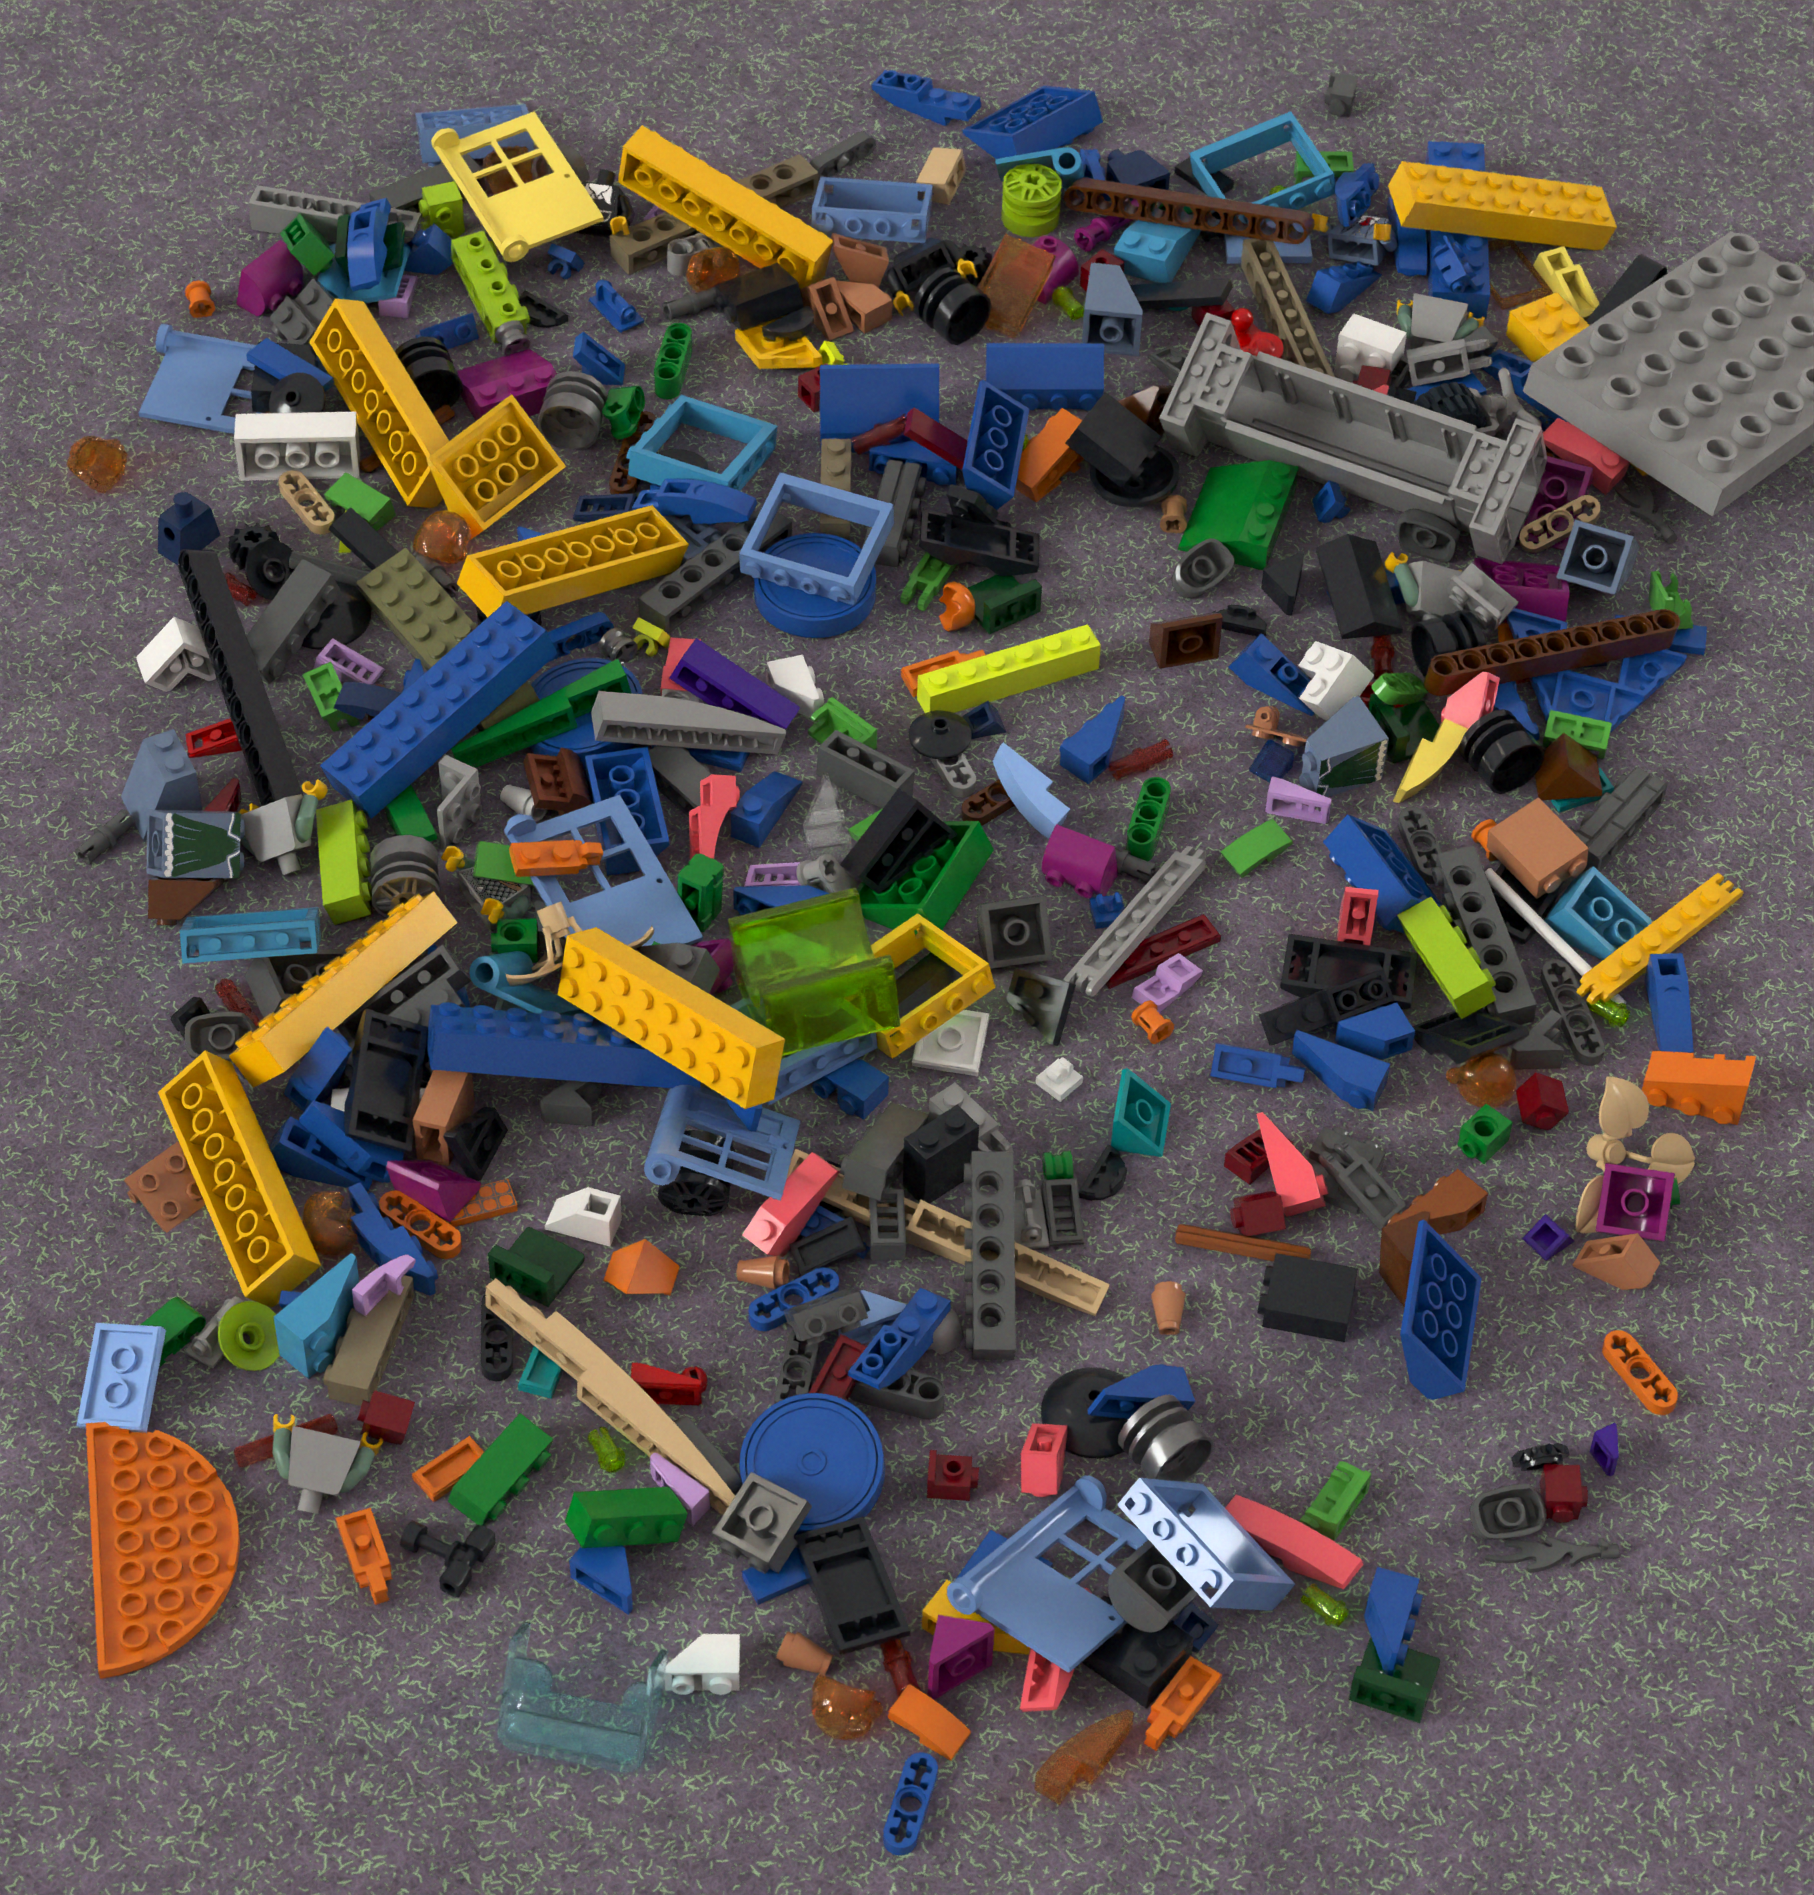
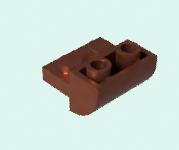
(557, 781)

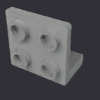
(1481, 597)
(459, 800)

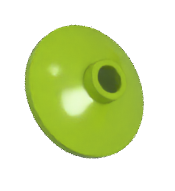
(259, 1324)

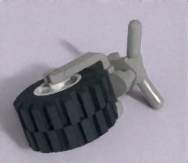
(1485, 411)

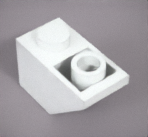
(795, 682)
(587, 1215)
(706, 1664)

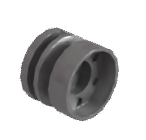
(572, 410)
(401, 870)
(1166, 1440)

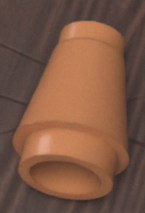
(766, 1272)
(1168, 1306)
(803, 1654)

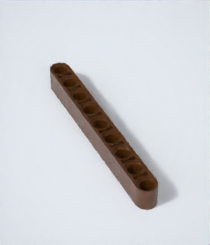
(1200, 205)
(1554, 651)

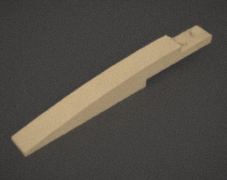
(944, 1235)
(608, 1389)

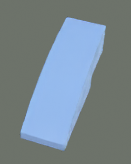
(1029, 791)

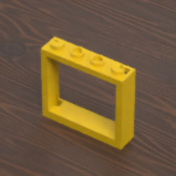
(974, 984)

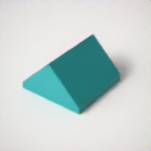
(1139, 1117)

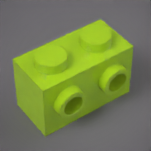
(444, 208)

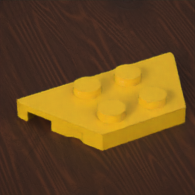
(778, 352)

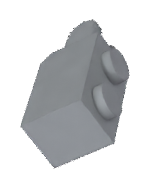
(1445, 361)
(988, 1128)

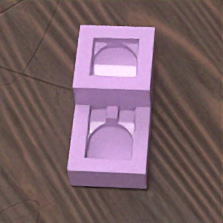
(1170, 982)

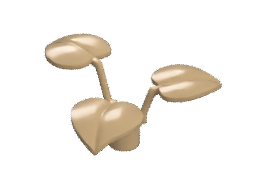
(555, 926)
(1621, 1110)

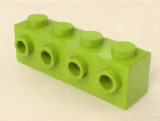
(487, 282)
(344, 861)
(1447, 957)

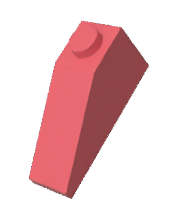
(1580, 448)
(1357, 915)
(1292, 1174)
(781, 1221)

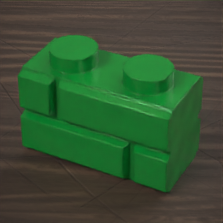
(702, 889)

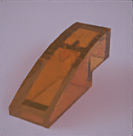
(1083, 1756)

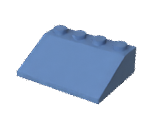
(466, 123)

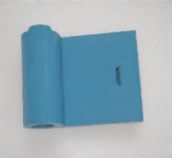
(1062, 160)
(339, 287)
(490, 975)

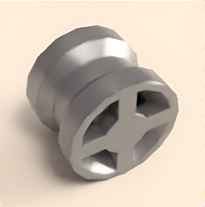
(512, 337)
(617, 646)

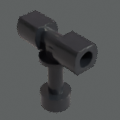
(458, 1556)

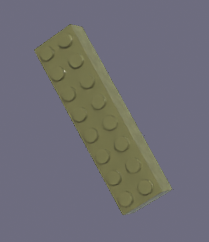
(427, 620)

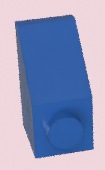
(604, 1573)

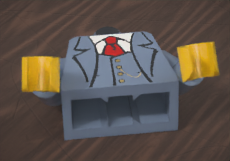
(1363, 241)

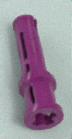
(1099, 230)

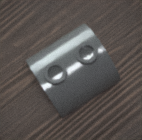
(1014, 931)
(1148, 1589)

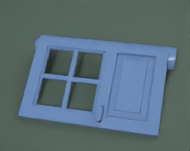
(197, 380)
(627, 908)
(711, 1112)
(1037, 1601)

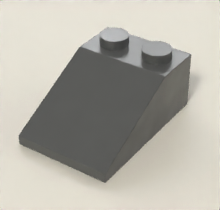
(686, 961)
(281, 976)

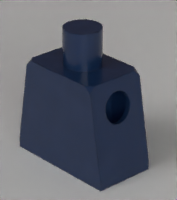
(1136, 169)
(185, 526)

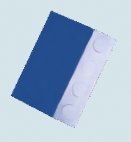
(1037, 122)
(865, 394)
(1438, 1316)

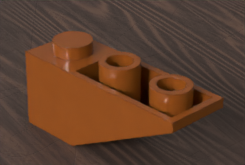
(1452, 1203)

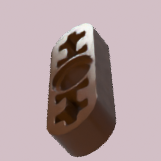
(991, 809)

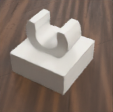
(1059, 1079)

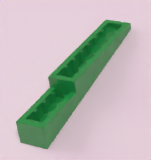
(542, 719)

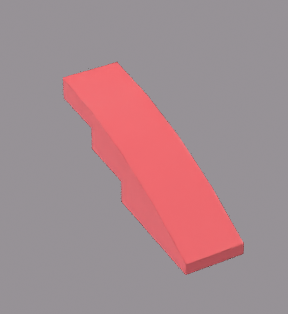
(1295, 1543)
(1043, 1683)

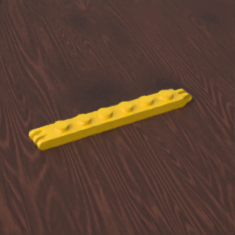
(1659, 937)

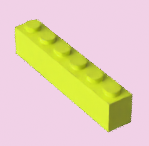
(1009, 671)

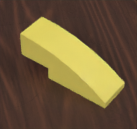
(1567, 280)
(1430, 759)

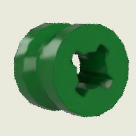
(1057, 1166)

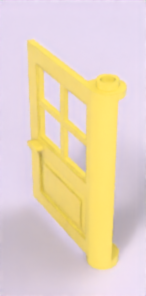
(531, 211)

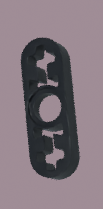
(505, 1346)

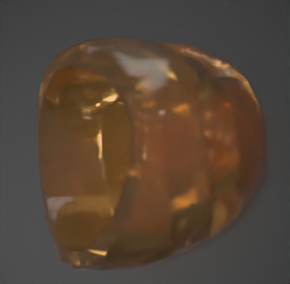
(443, 537)
(1484, 1080)
(843, 1710)

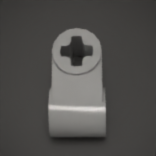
(681, 250)
(826, 877)

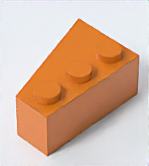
(1048, 457)
(1699, 1085)

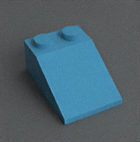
(1154, 250)
(1596, 915)
(317, 1318)

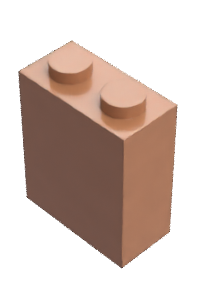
(1537, 848)
(443, 1105)

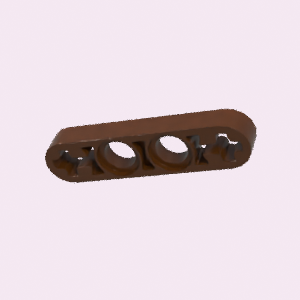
(619, 471)

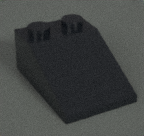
(1141, 1660)

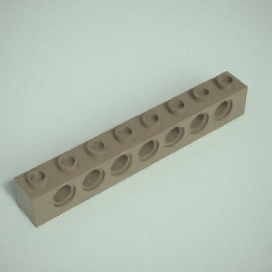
(649, 240)
(1281, 305)

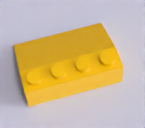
(493, 465)

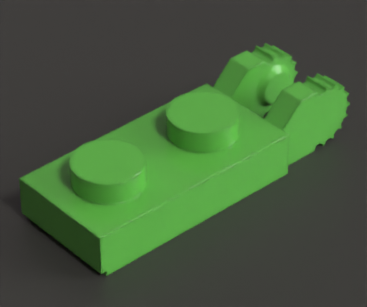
(928, 577)

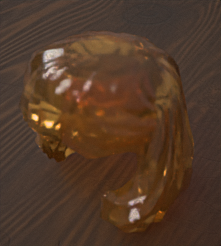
(502, 180)
(712, 268)
(98, 462)
(329, 1223)

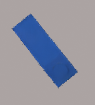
(762, 808)
(1345, 1071)
(308, 1158)
(1131, 1393)

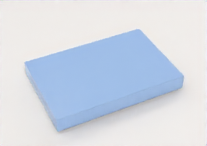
(1288, 252)
(121, 1376)

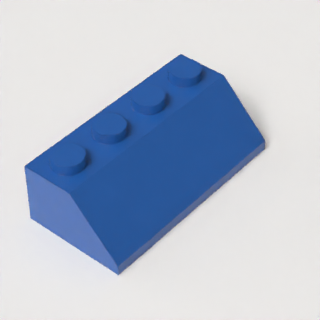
(1047, 373)
(994, 445)
(631, 777)
(1377, 863)

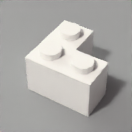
(1367, 344)
(173, 654)
(1334, 677)

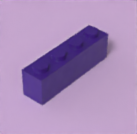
(731, 687)

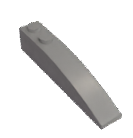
(275, 208)
(680, 724)

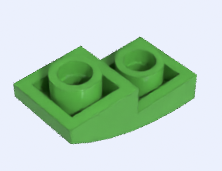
(1256, 846)

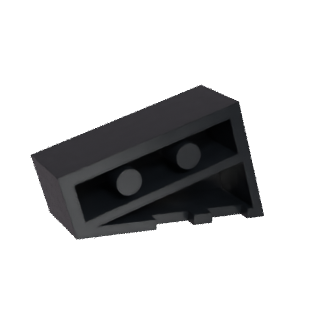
(895, 841)

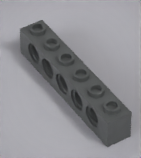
(705, 575)
(1465, 868)
(997, 1170)

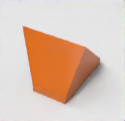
(642, 1270)

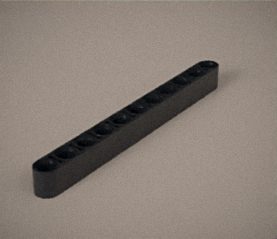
(238, 676)

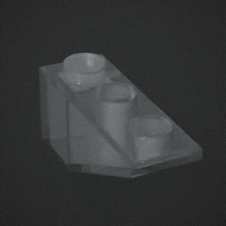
(825, 823)

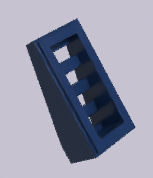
(621, 502)

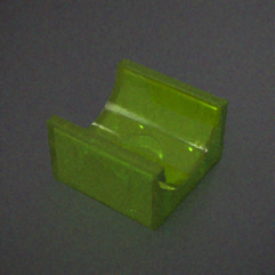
(813, 971)

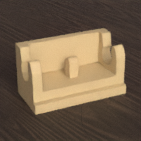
(945, 171)

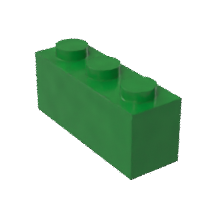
(307, 245)
(501, 1471)
(626, 1517)

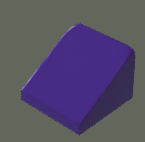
(1547, 1238)
(1605, 1448)

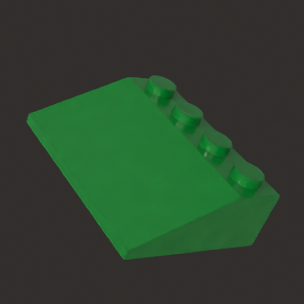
(1243, 509)
(933, 883)

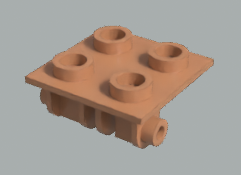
(1266, 726)
(166, 1188)

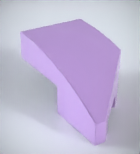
(379, 1282)

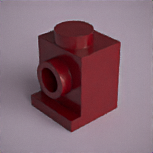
(951, 1477)

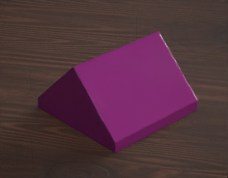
(433, 1185)
(958, 1653)

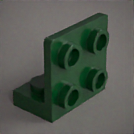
(392, 239)
(1004, 601)
(1403, 726)
(535, 1265)
(1399, 1695)

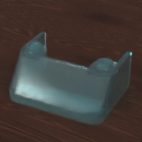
(573, 1726)

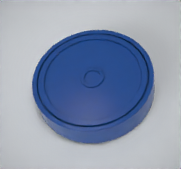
(811, 614)
(582, 738)
(820, 1453)

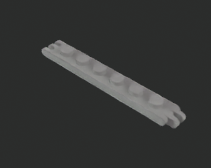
(1136, 920)

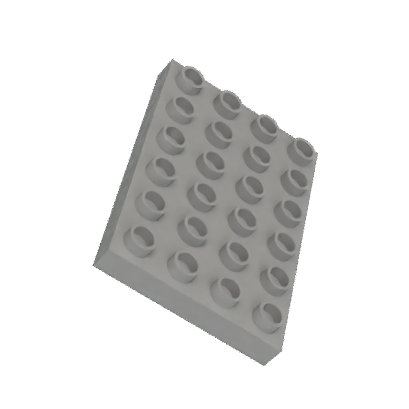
(1696, 373)

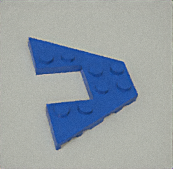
(1589, 695)

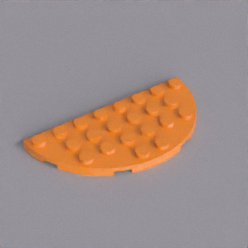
(159, 1544)

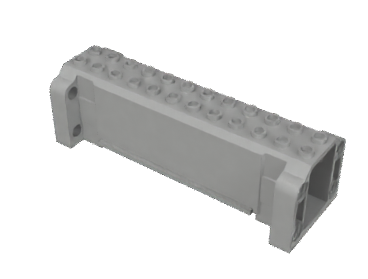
(1355, 438)

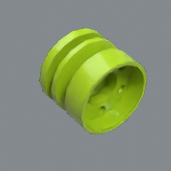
(1031, 200)

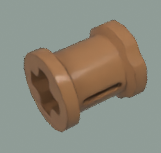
(1173, 518)

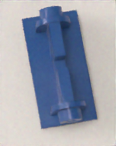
(1451, 257)
(614, 307)
(454, 331)

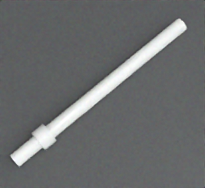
(1540, 926)

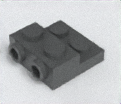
(301, 317)
(1369, 1149)
(833, 1311)
(761, 1524)

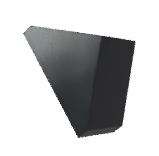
(1282, 582)

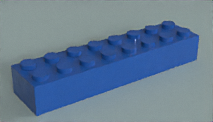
(1470, 157)
(439, 709)
(542, 1047)

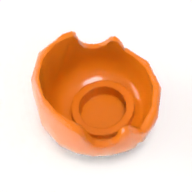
(959, 606)

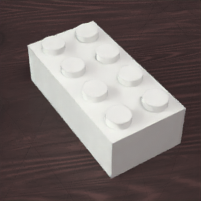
(312, 443)

